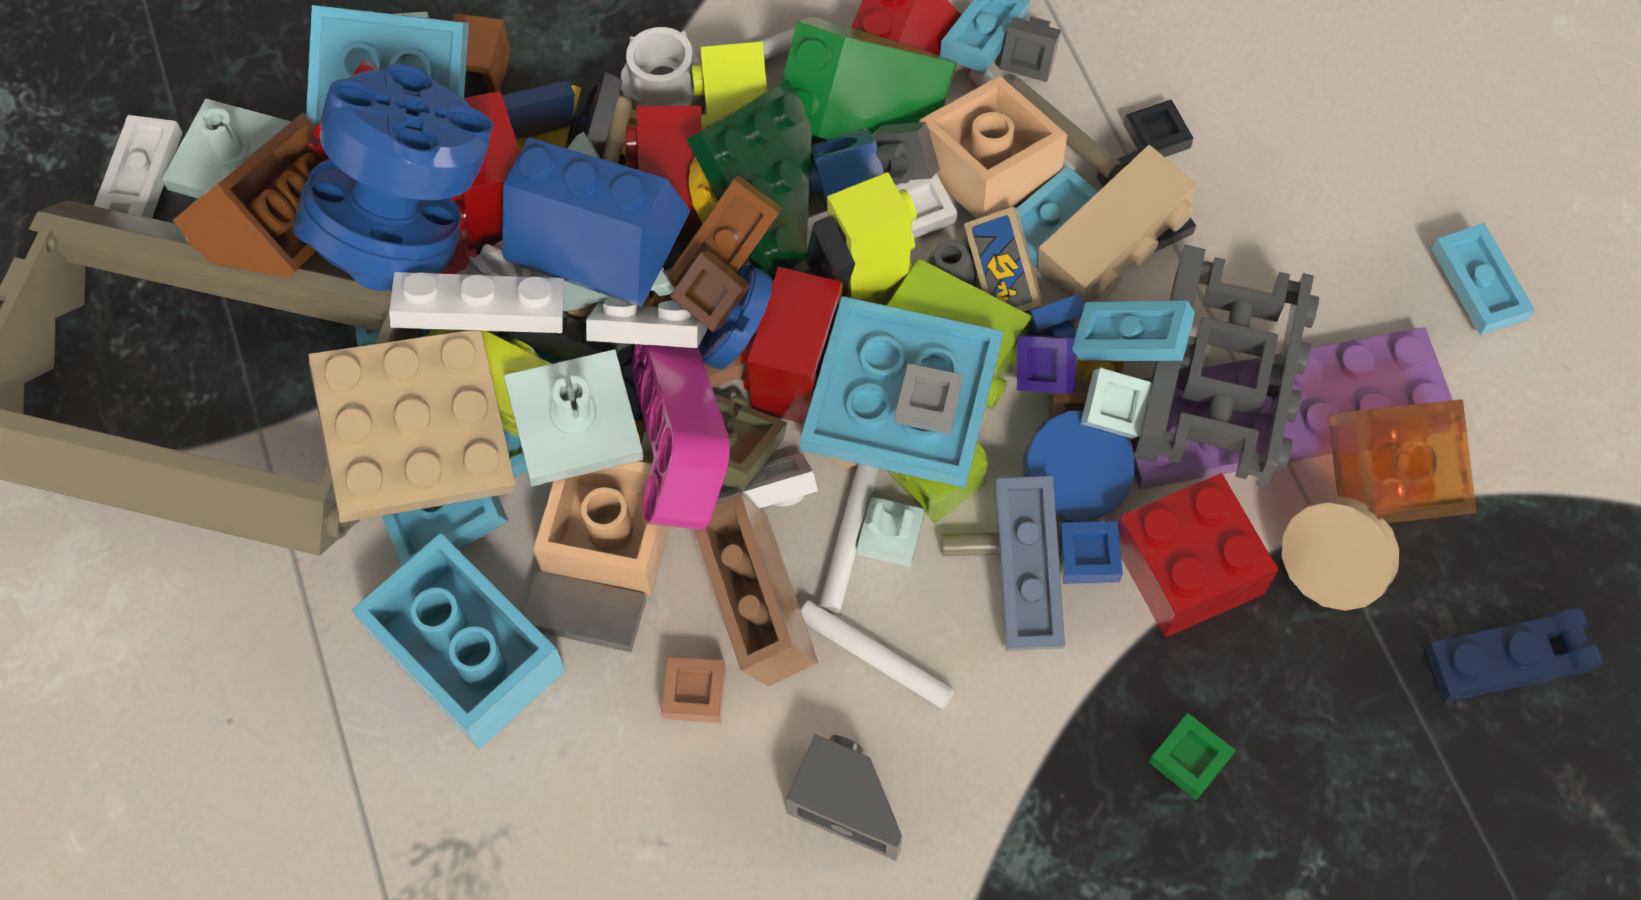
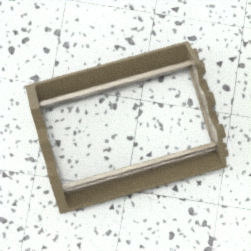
(137, 473)

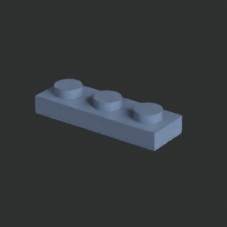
(1029, 563)

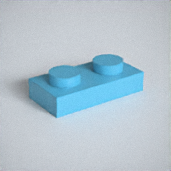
(982, 32)
(1052, 207)
(1482, 279)
(1134, 331)

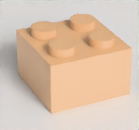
(994, 147)
(598, 530)

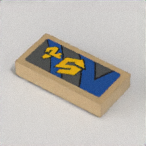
(1004, 259)

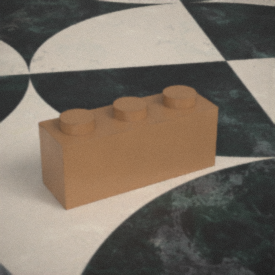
(755, 592)

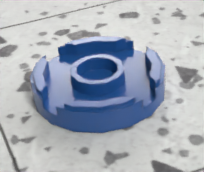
(725, 344)
(1087, 466)

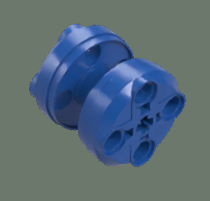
(392, 166)

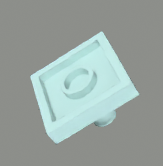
(216, 145)
(573, 417)

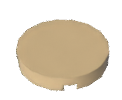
(1340, 553)

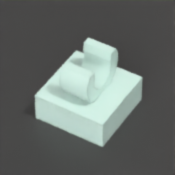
(1116, 403)
(890, 531)

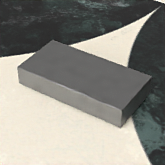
(584, 610)

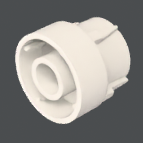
(660, 70)

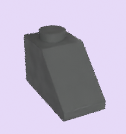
(844, 796)

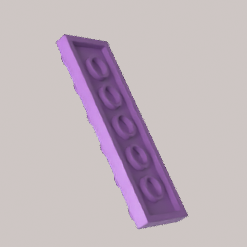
(1337, 379)

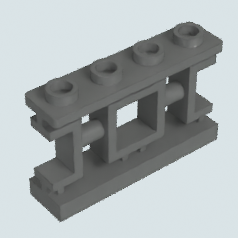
(1272, 378)

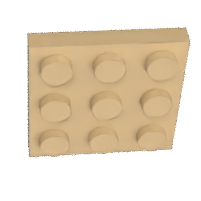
(410, 424)

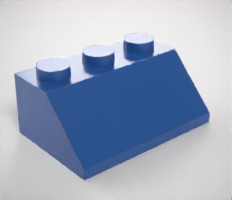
(589, 220)

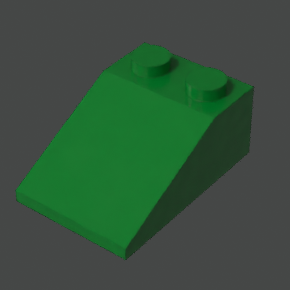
(861, 79)

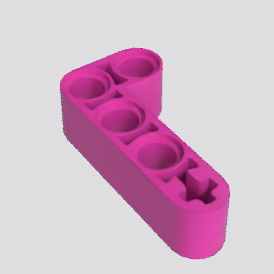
(684, 435)

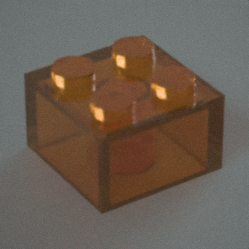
(1404, 460)

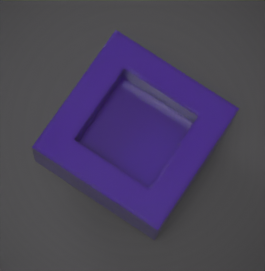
(1046, 364)

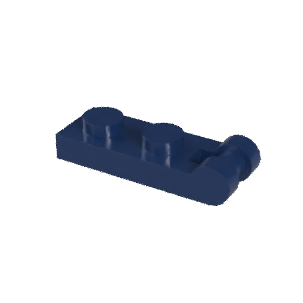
(1512, 656)

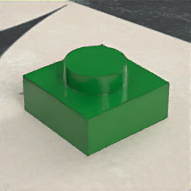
(1192, 756)

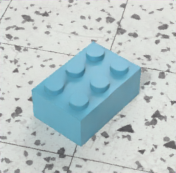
(460, 640)

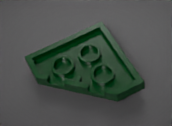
(771, 150)

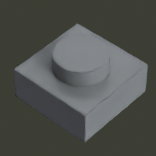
(929, 399)

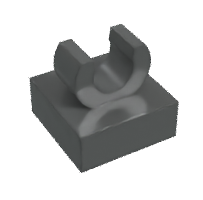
(1030, 48)
(906, 152)

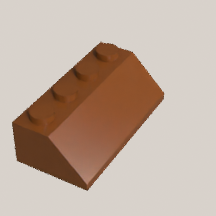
(253, 208)

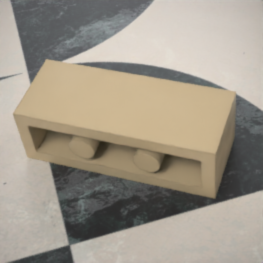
(1117, 227)

